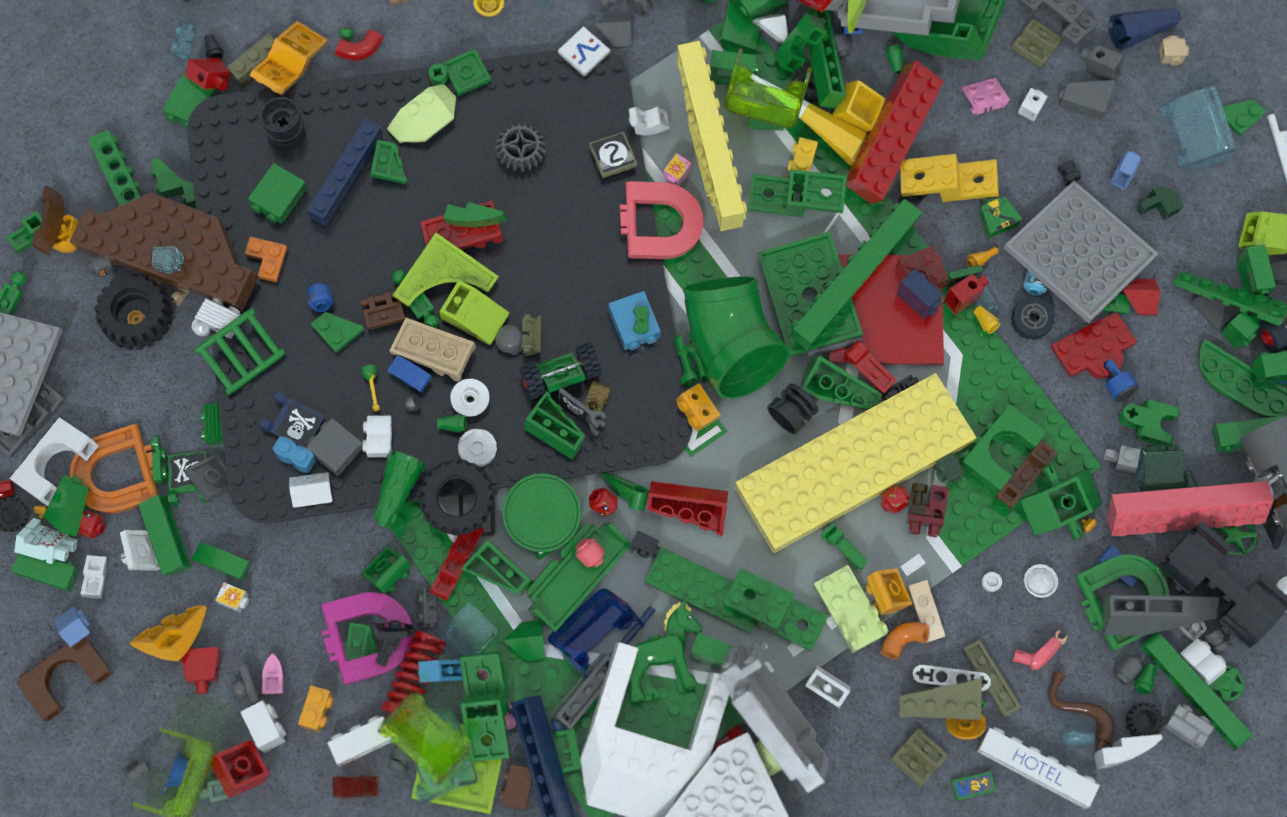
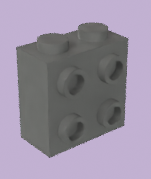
(334, 446)

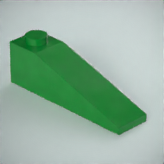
(833, 384)

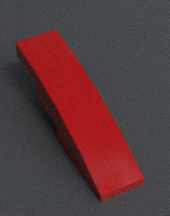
(451, 569)

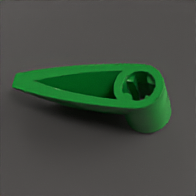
(628, 491)

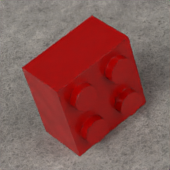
(239, 768)

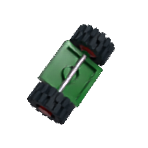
(560, 371)

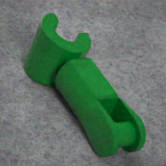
(834, 536)

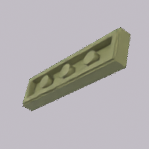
(998, 689)

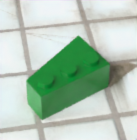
(554, 427)

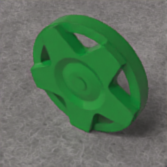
(1226, 684)

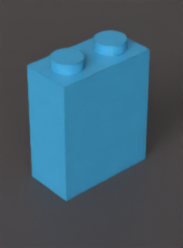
(624, 321)

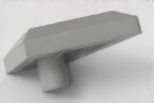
(1193, 631)

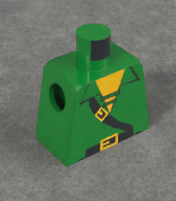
(998, 216)

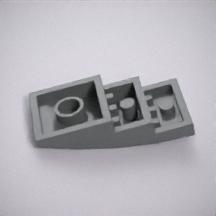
(44, 407)

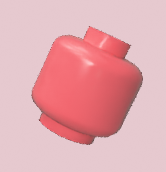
(589, 552)

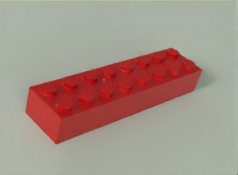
(893, 132)

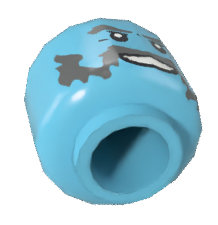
(1033, 285)

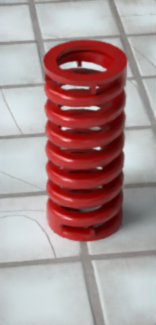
(419, 641)

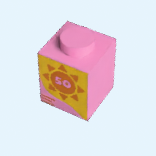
(677, 170)

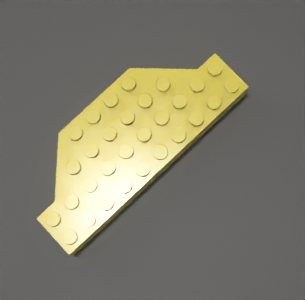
(708, 137)

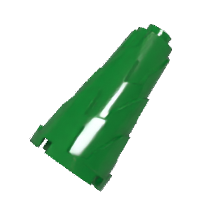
(398, 480)

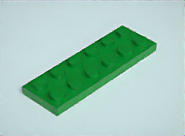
(697, 586)

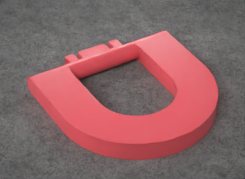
(661, 194)

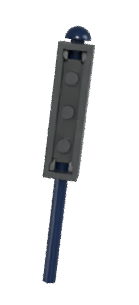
(587, 690)

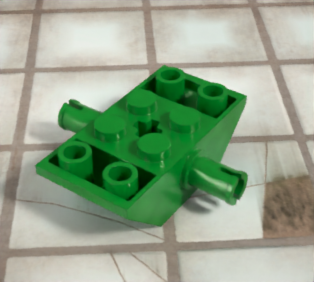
(1046, 507)

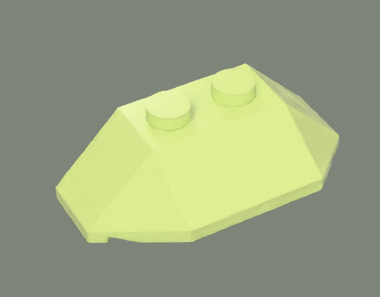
(424, 115)

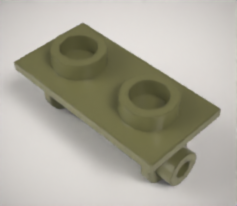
(532, 339)

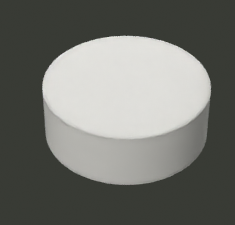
(991, 582)

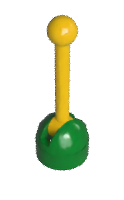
(370, 372)

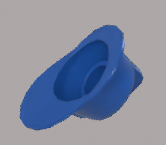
(178, 769)

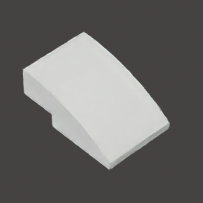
(1124, 750)

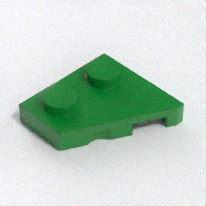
(1243, 115)
(387, 163)
(359, 642)

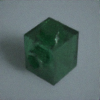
(949, 470)

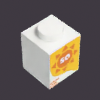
(232, 597)

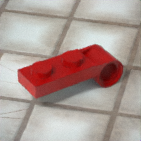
(869, 367)

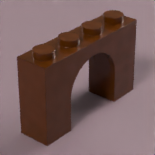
(36, 683)

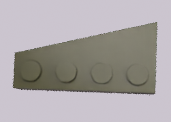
(950, 701)

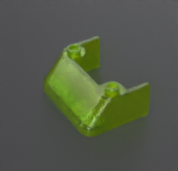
(764, 101)
(200, 758)

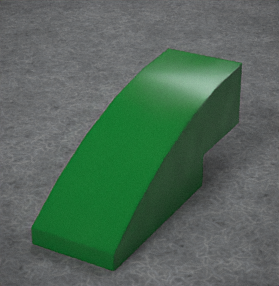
(473, 216)
(221, 561)

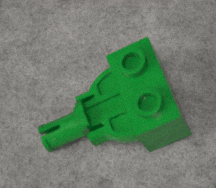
(1242, 329)

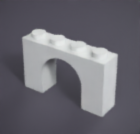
(58, 438)

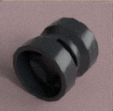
(1069, 172)

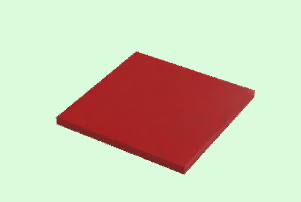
(890, 325)

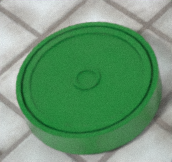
(541, 512)

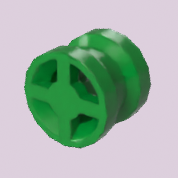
(438, 79)

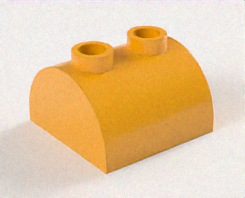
(888, 591)

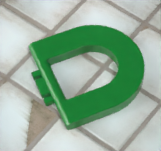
(1110, 570)

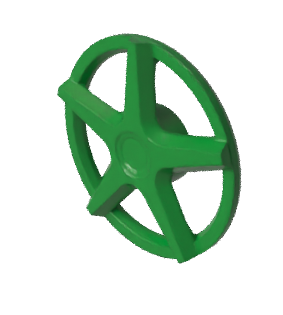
(1235, 536)

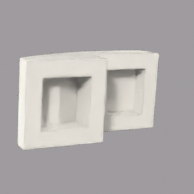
(94, 577)

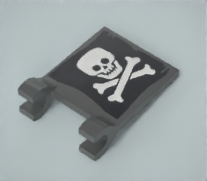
(582, 411)

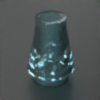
(1076, 737)

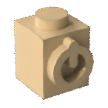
(1173, 50)

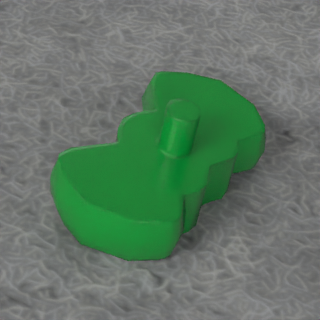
(641, 320)

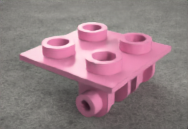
(985, 95)

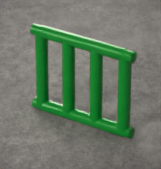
(218, 338)

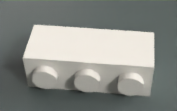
(357, 742)

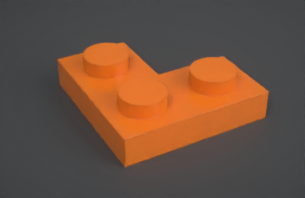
(270, 253)

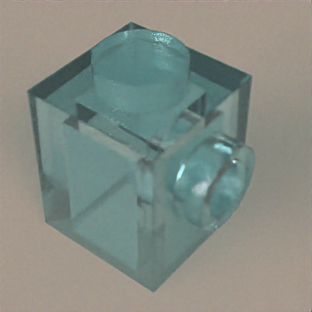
(167, 259)

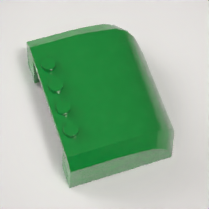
(965, 37)

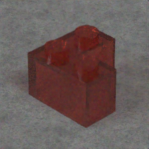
(924, 261)

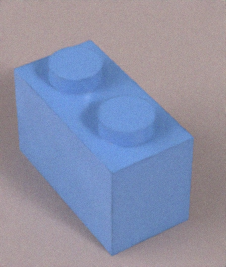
(72, 626)

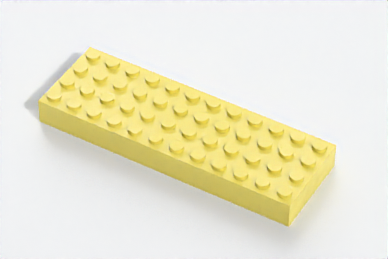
(854, 463)

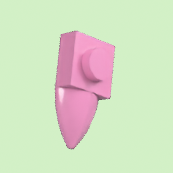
(272, 677)

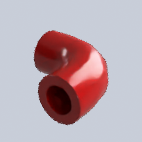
(360, 50)

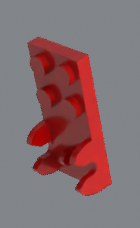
(462, 236)

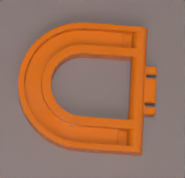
(125, 498)

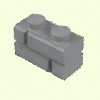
(1189, 726)

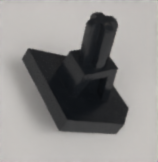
(391, 637)

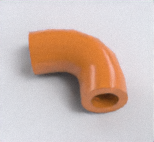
(902, 635)

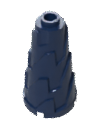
(1138, 26)

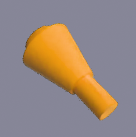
(981, 257)

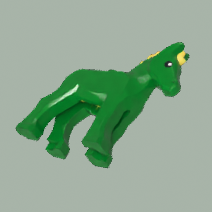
(665, 651)

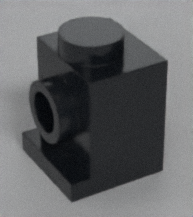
(644, 545)

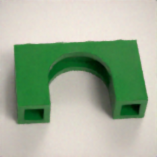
(1009, 423)

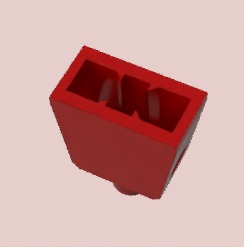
(208, 73)
(965, 293)
(201, 667)

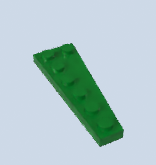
(1267, 309)

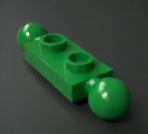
(10, 294)
(421, 305)

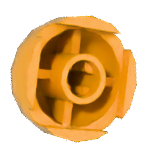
(66, 231)

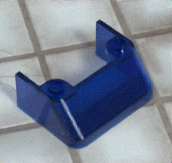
(591, 625)

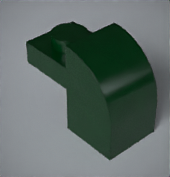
(1164, 200)

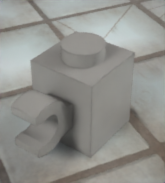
(1125, 459)

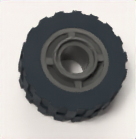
(1038, 308)

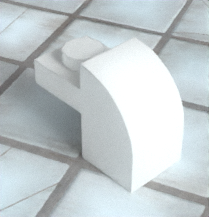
(649, 121)

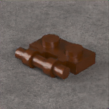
(382, 315)

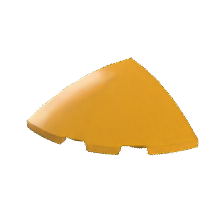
(173, 637)

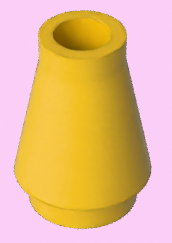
(986, 319)

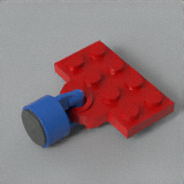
(1099, 351)

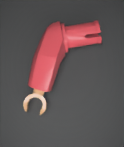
(1041, 656)

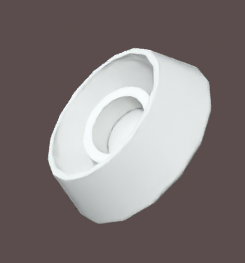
(1041, 580)

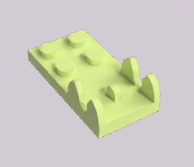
(850, 609)

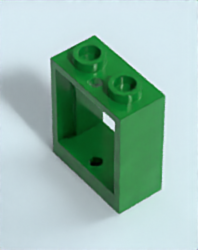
(723, 64)
(1256, 270)

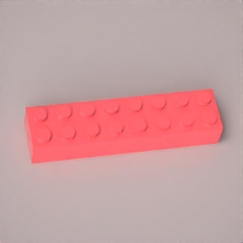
(1185, 507)

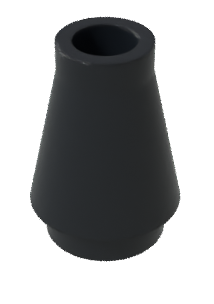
(212, 47)

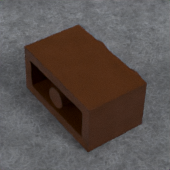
(517, 788)

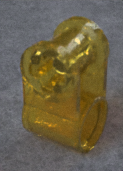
(597, 396)

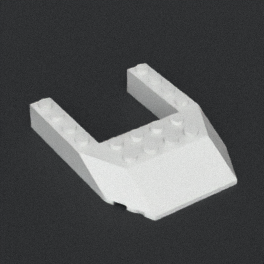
(638, 773)

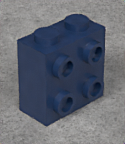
(920, 294)

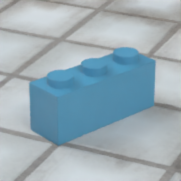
(440, 671)

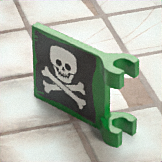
(177, 478)

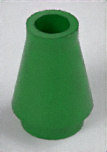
(895, 57)
(453, 423)
(1145, 680)

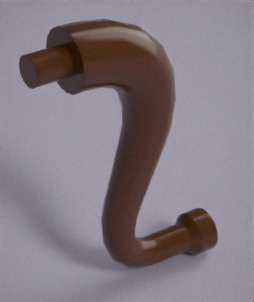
(1102, 717)

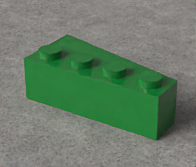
(1270, 367)

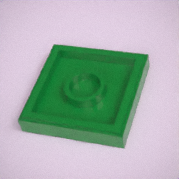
(467, 72)

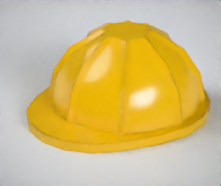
(488, 7)

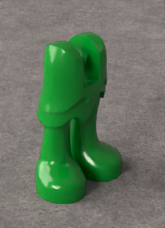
(690, 377)

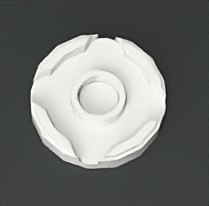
(477, 447)

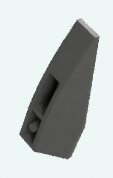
(1152, 614)

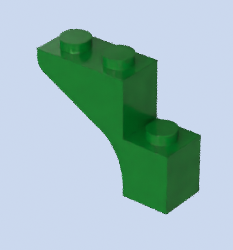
(170, 184)

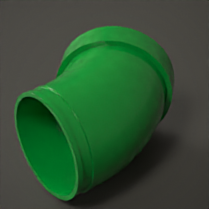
(733, 335)

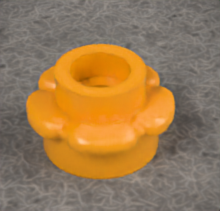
(135, 314)

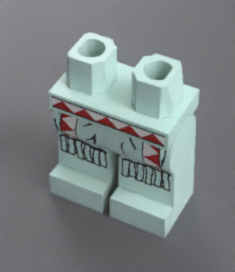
(44, 542)

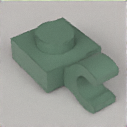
(214, 791)

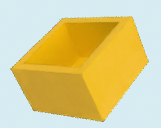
(860, 106)

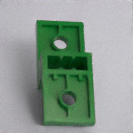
(797, 193)
(775, 609)
(485, 706)

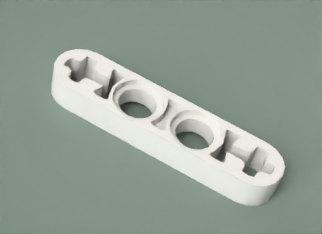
(951, 676)

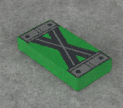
(957, 276)

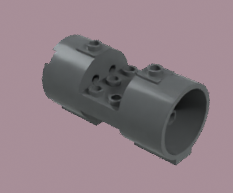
(1266, 449)

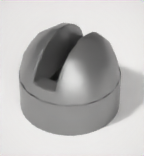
(412, 403)

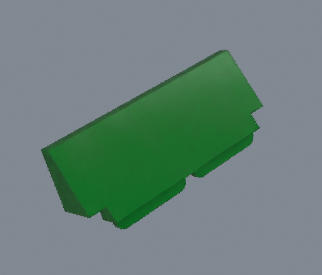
(568, 582)

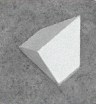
(773, 25)

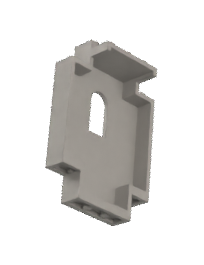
(899, 15)
(774, 715)

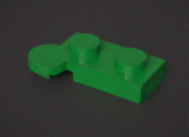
(158, 457)

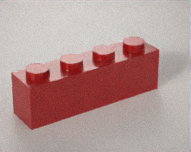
(690, 504)

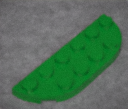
(1238, 382)

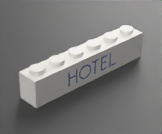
(1038, 768)

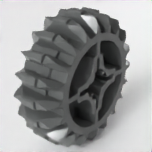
(503, 147)

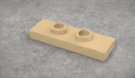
(926, 608)

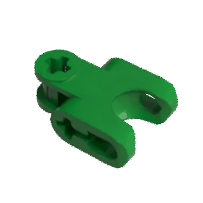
(1147, 421)

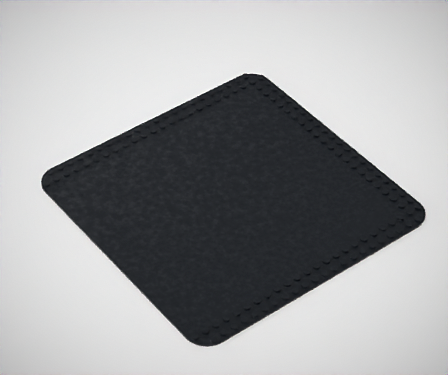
(555, 262)

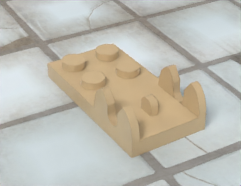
(433, 348)

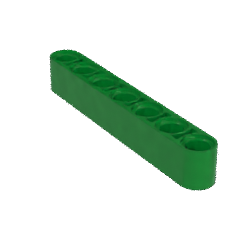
(1196, 690)

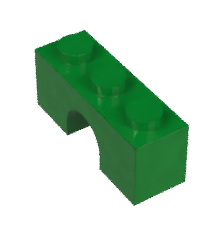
(790, 53)

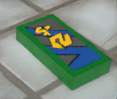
(973, 786)

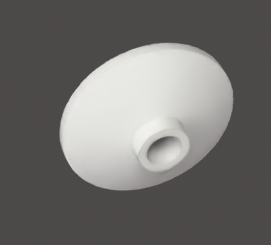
(469, 388)

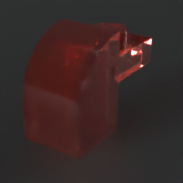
(355, 787)

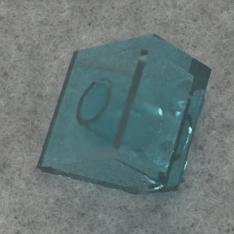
(470, 630)

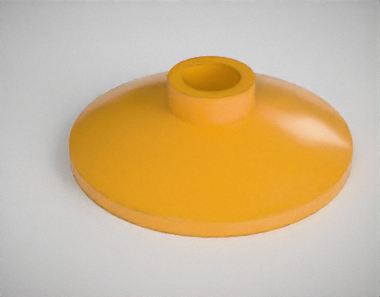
(966, 727)

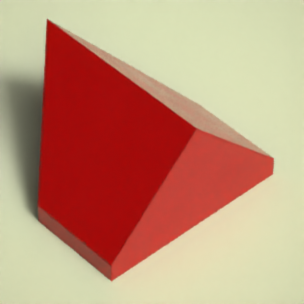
(1143, 296)

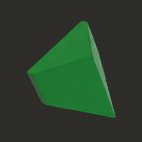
(528, 640)

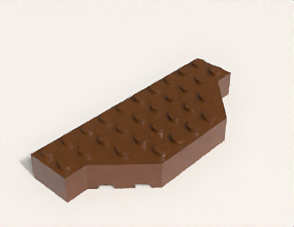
(151, 221)

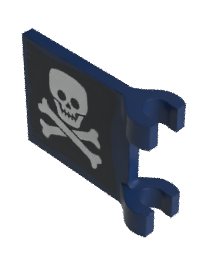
(293, 421)

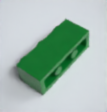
(56, 574)

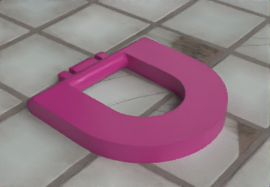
(357, 606)

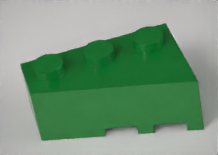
(498, 569)

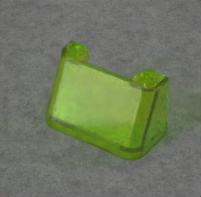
(425, 737)

